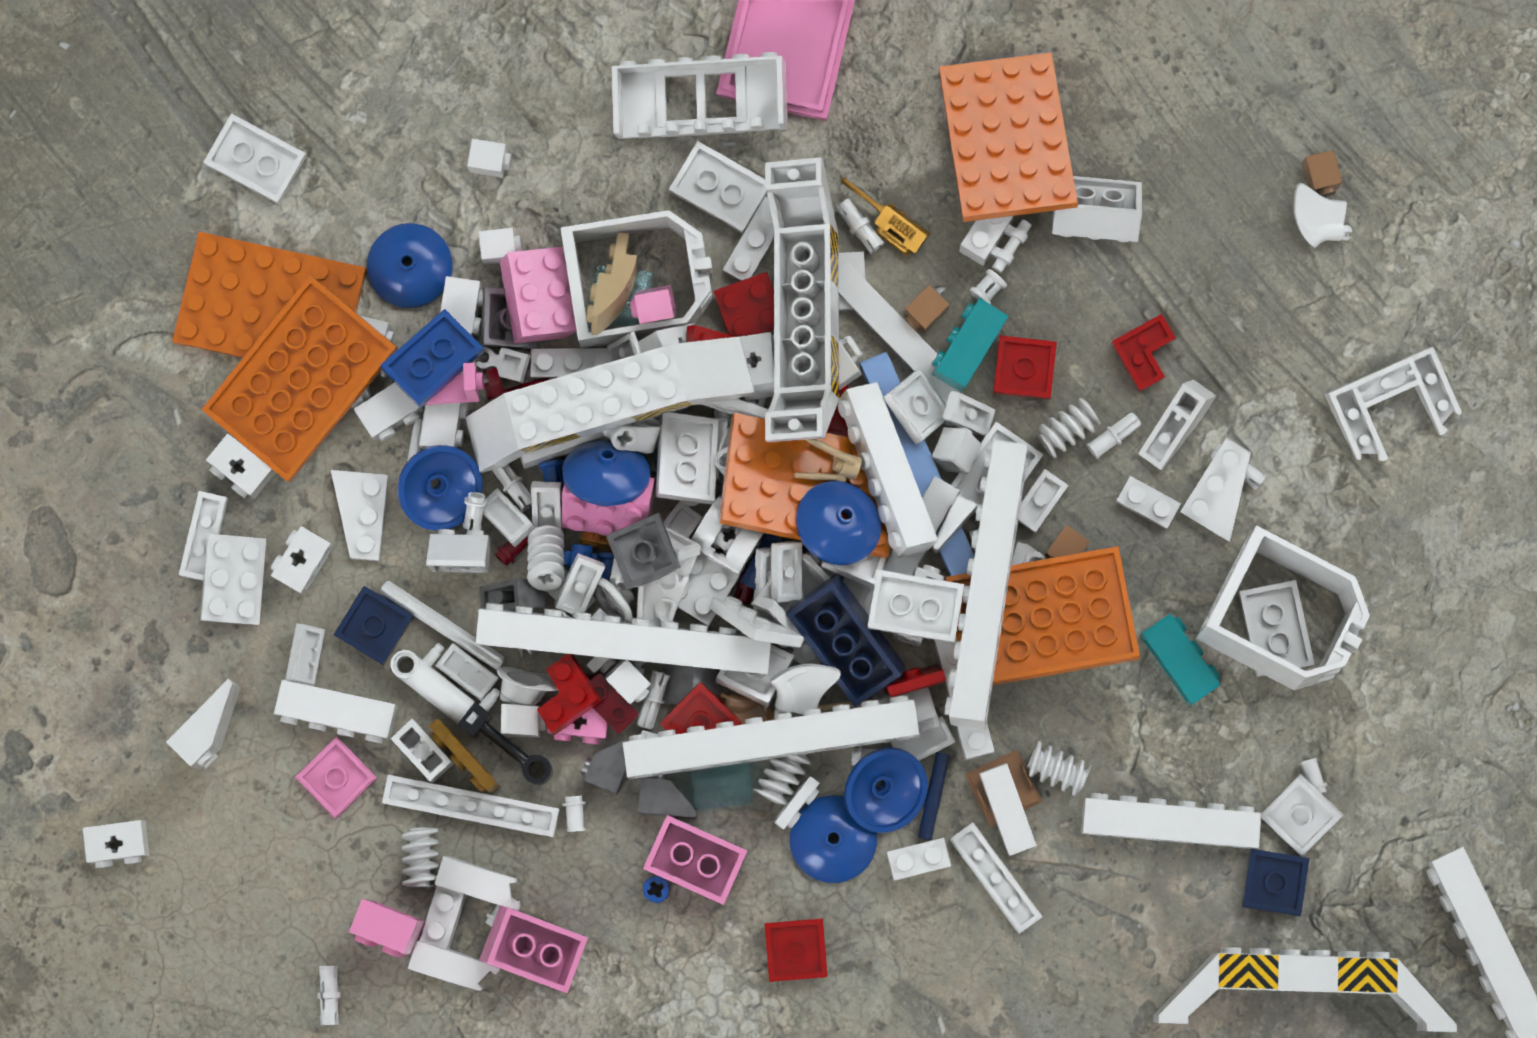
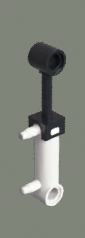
(461, 708)

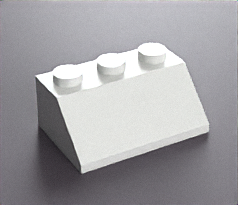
(1103, 211)

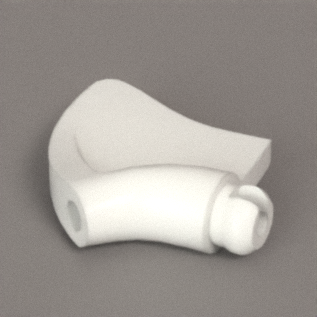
(1319, 217)
(802, 687)

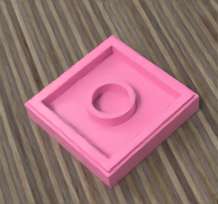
(336, 777)

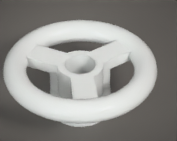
(616, 600)

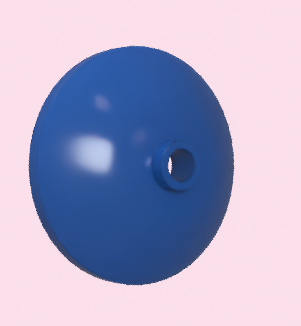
(413, 284)
(604, 474)
(439, 505)
(828, 533)
(898, 796)
(817, 855)

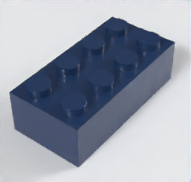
(838, 634)

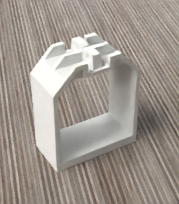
(699, 265)
(1311, 567)

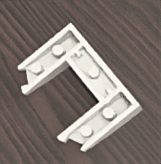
(1417, 370)
(433, 952)

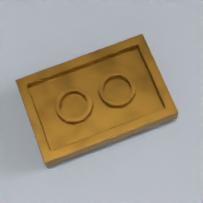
(463, 758)

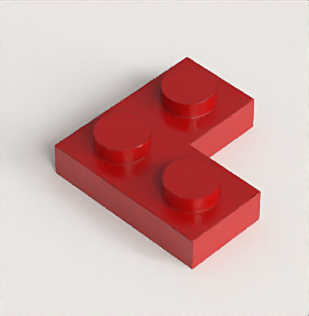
(1136, 351)
(575, 695)

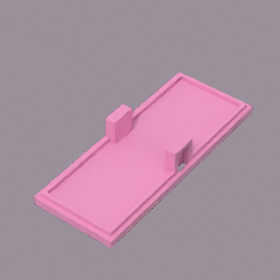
(808, 38)

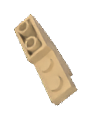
(612, 287)

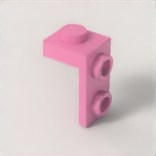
(462, 388)

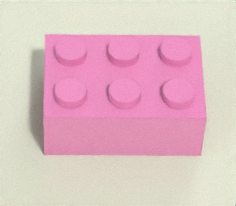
(538, 295)
(604, 520)
(695, 860)
(386, 926)
(533, 949)

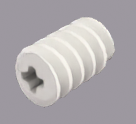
(1067, 427)
(545, 558)
(1058, 769)
(781, 777)
(419, 857)

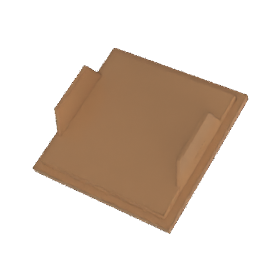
(1025, 787)

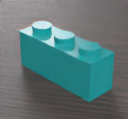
(968, 344)
(1181, 659)

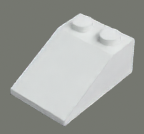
(205, 730)

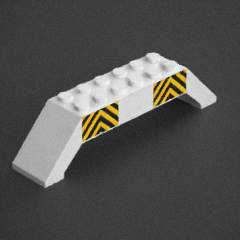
(803, 301)
(607, 398)
(1308, 974)

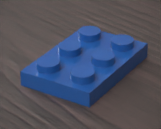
(432, 358)

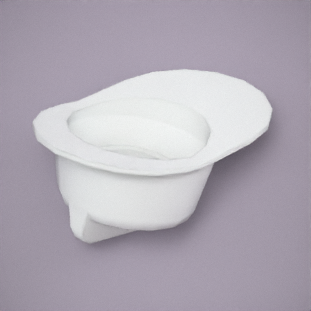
(523, 687)

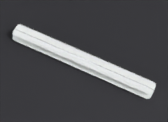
(441, 624)

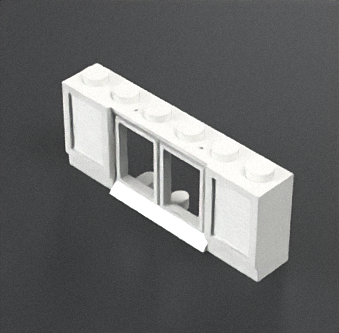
(642, 98)

